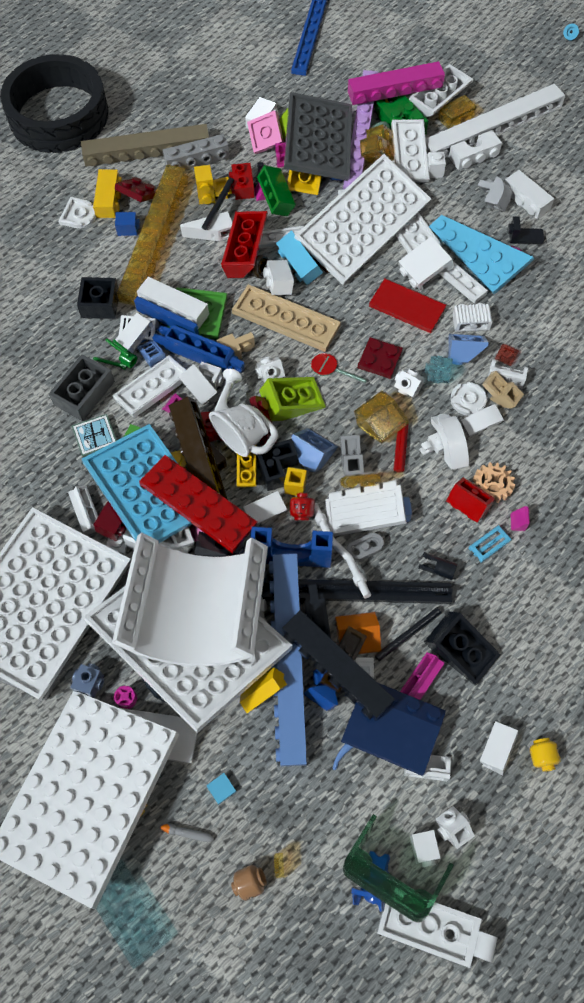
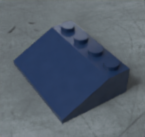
(401, 735)

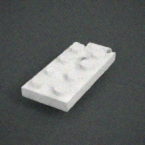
(431, 934)

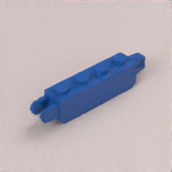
(198, 348)

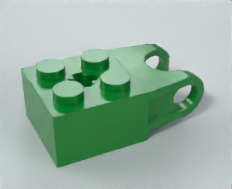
(400, 109)

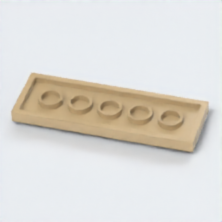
(286, 318)

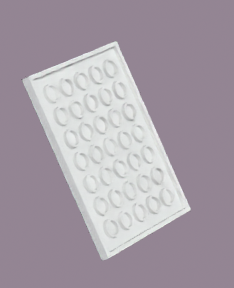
(46, 588)
(194, 691)
(84, 797)

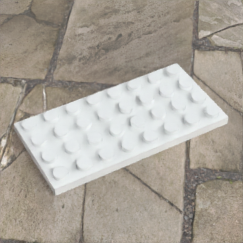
(362, 219)

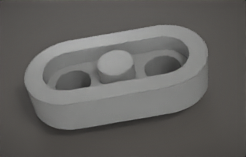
(364, 548)

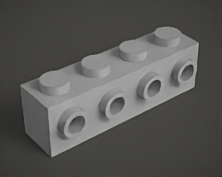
(197, 152)

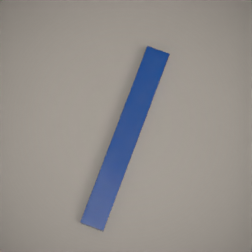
(308, 37)

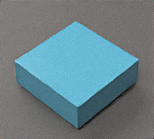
(221, 788)

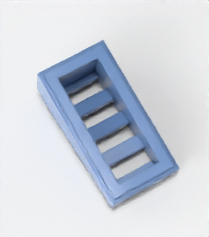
(153, 360)

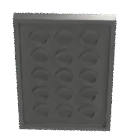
(318, 136)

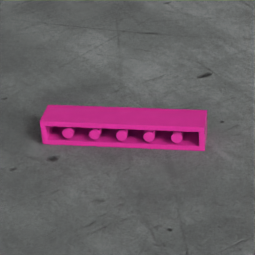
(395, 83)

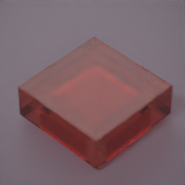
(506, 354)

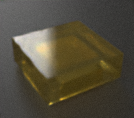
(279, 865)

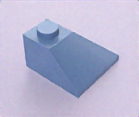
(465, 347)
(312, 449)

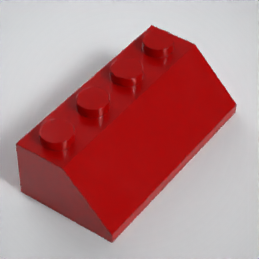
(243, 243)

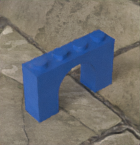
(311, 554)

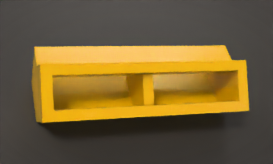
(262, 689)

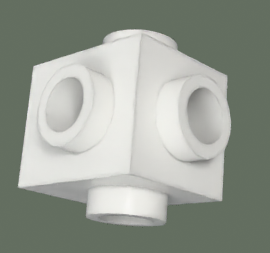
(269, 368)
(409, 382)
(455, 827)

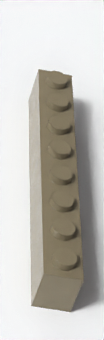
(139, 145)

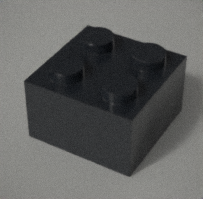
(98, 298)

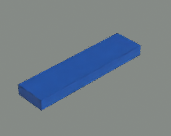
(164, 315)

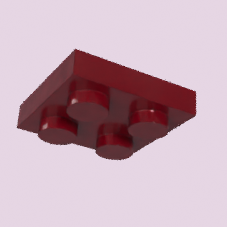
(136, 189)
(380, 358)

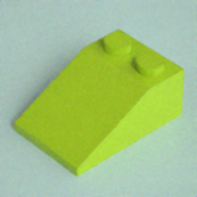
(291, 397)

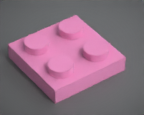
(265, 132)

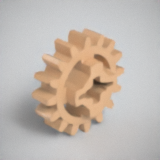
(491, 476)

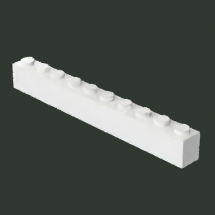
(498, 119)

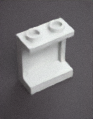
(425, 263)

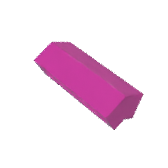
(422, 676)

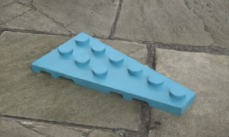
(484, 256)

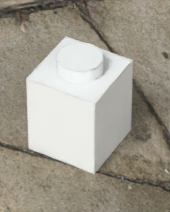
(436, 164)
(425, 848)

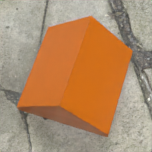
(366, 624)

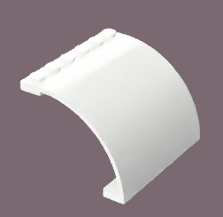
(191, 605)

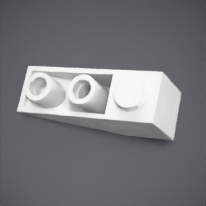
(217, 231)

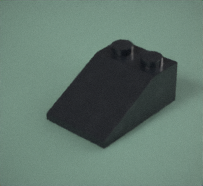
(462, 647)

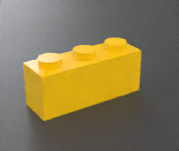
(106, 196)

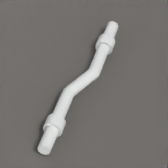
(358, 578)

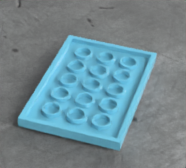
(118, 472)

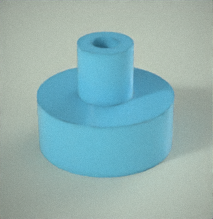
(570, 36)

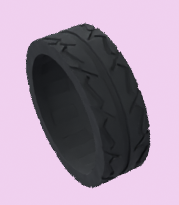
(46, 73)

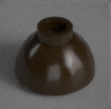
(261, 262)

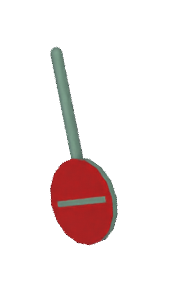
(326, 364)

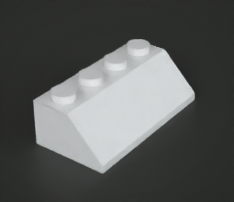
(433, 100)

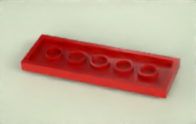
(198, 503)

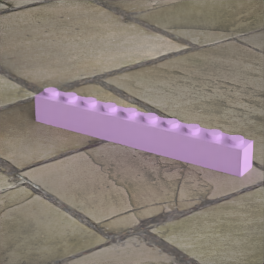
(362, 122)

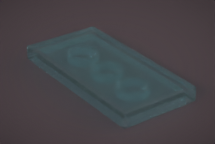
(131, 917)

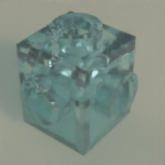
(439, 369)

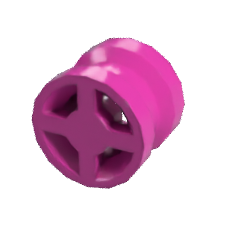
(122, 694)

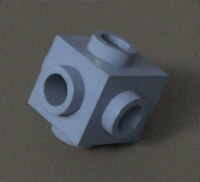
(87, 680)

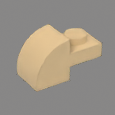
(240, 344)
(502, 393)

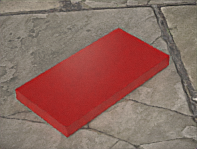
(407, 305)

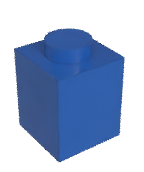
(127, 224)

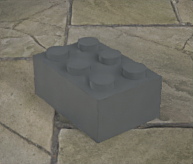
(82, 387)

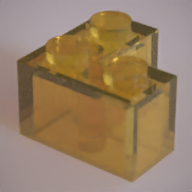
(377, 143)

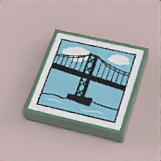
(93, 434)

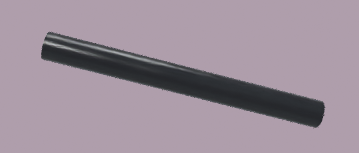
(218, 203)
(408, 634)

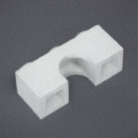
(464, 156)

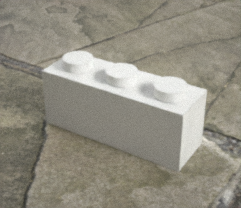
(529, 194)

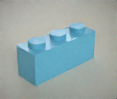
(298, 258)

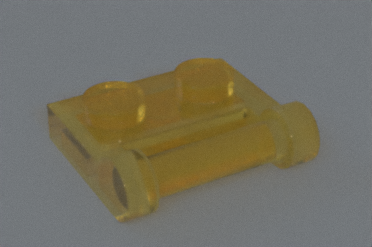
(364, 480)

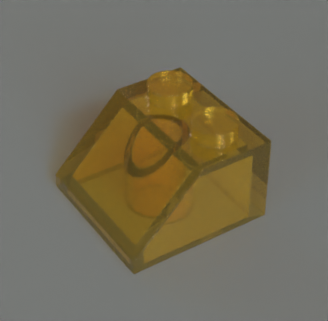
(380, 417)

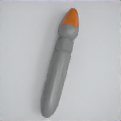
(187, 833)

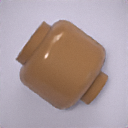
(249, 882)

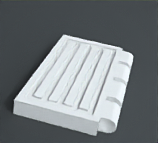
(365, 510)

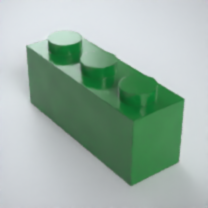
(276, 191)

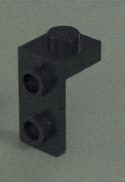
(524, 235)

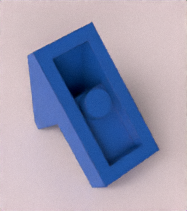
(321, 694)

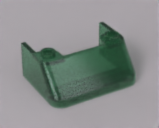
(393, 892)

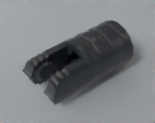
(443, 567)

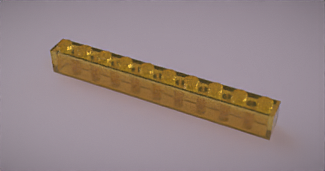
(153, 233)

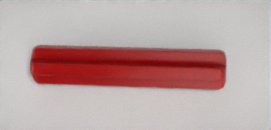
(400, 449)

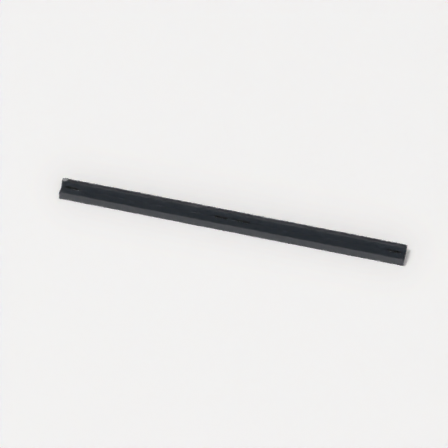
(380, 591)

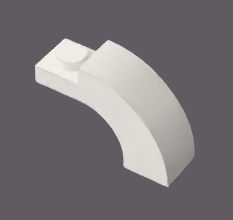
(453, 440)

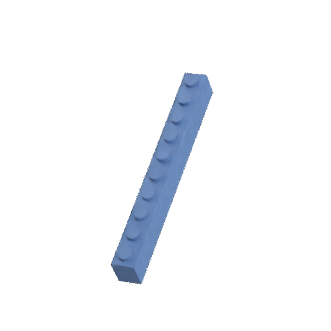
(290, 698)

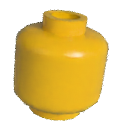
(545, 754)

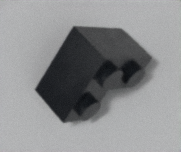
(274, 461)

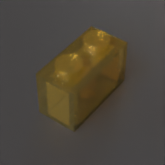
(457, 112)

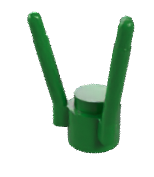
(126, 357)

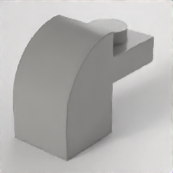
(498, 193)
(351, 455)

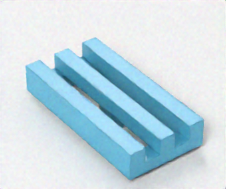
(477, 553)

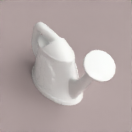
(241, 425)

